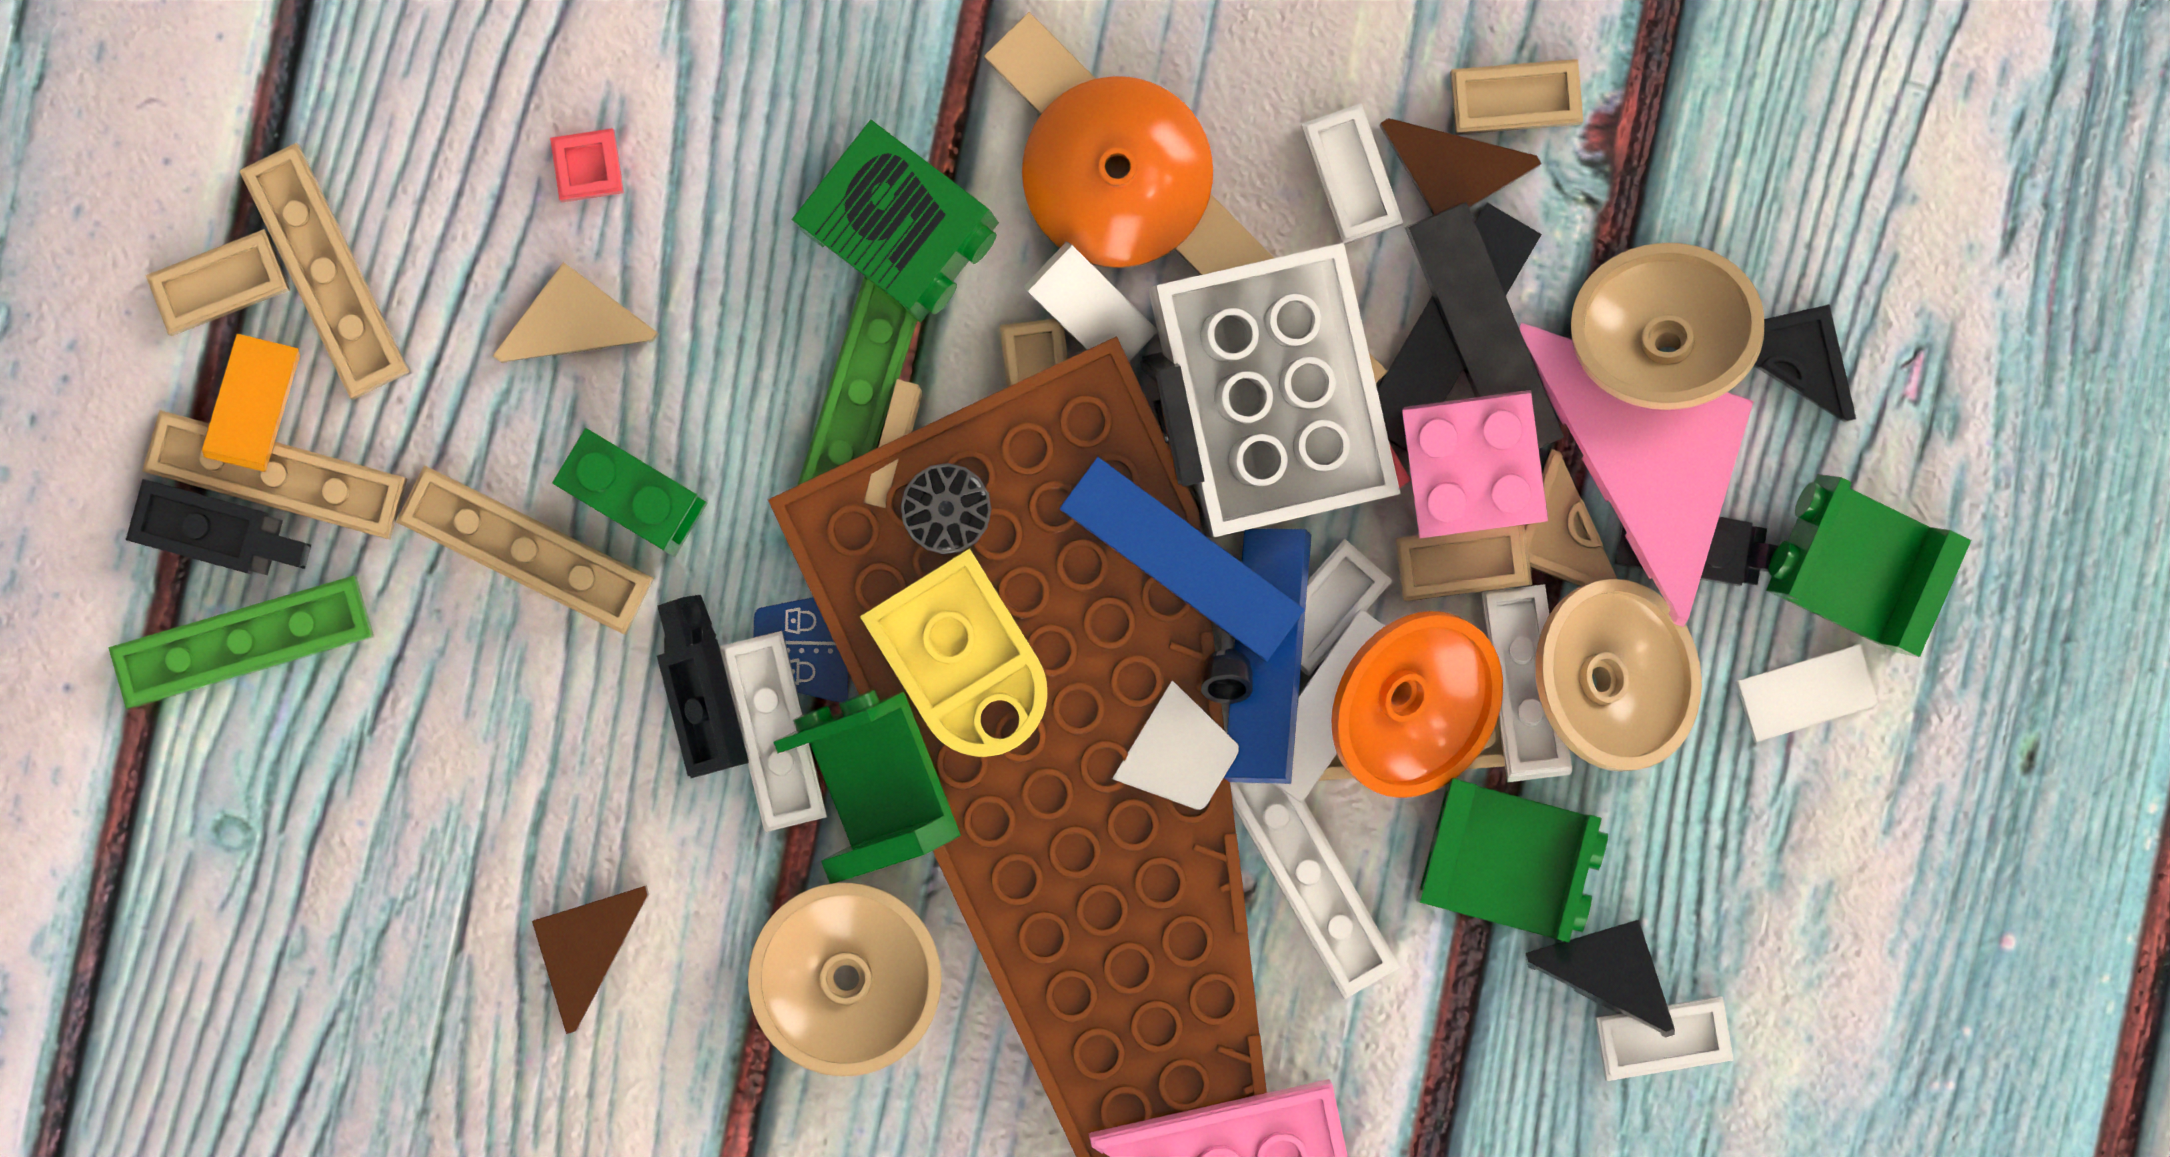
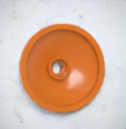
(1128, 217)
(1435, 718)

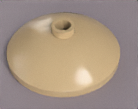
(1667, 299)
(1642, 671)
(815, 1018)

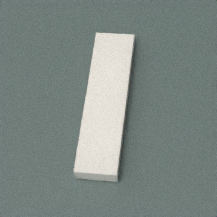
(1314, 885)

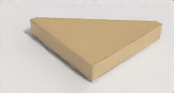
(571, 318)
(1567, 542)

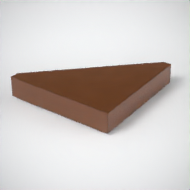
(1454, 167)
(582, 947)

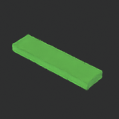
(861, 382)
(241, 642)

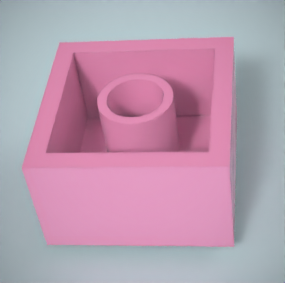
(1475, 464)

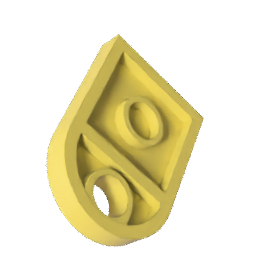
(958, 654)

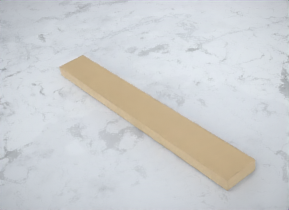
(1044, 70)

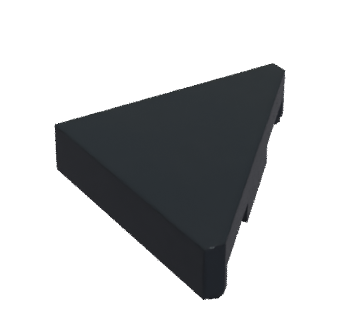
(1806, 357)
(1175, 417)
(1610, 970)

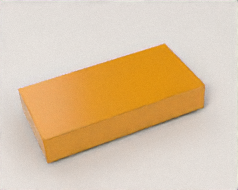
(251, 402)

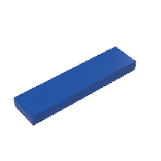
(1182, 559)
(1267, 719)

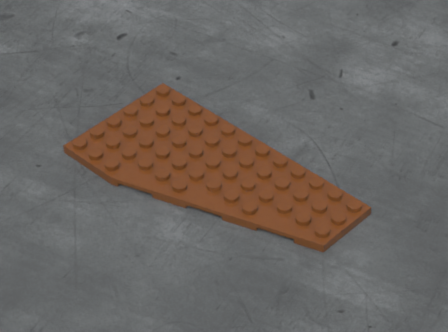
(1088, 898)

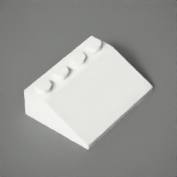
(1277, 389)

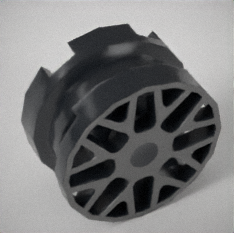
(946, 508)

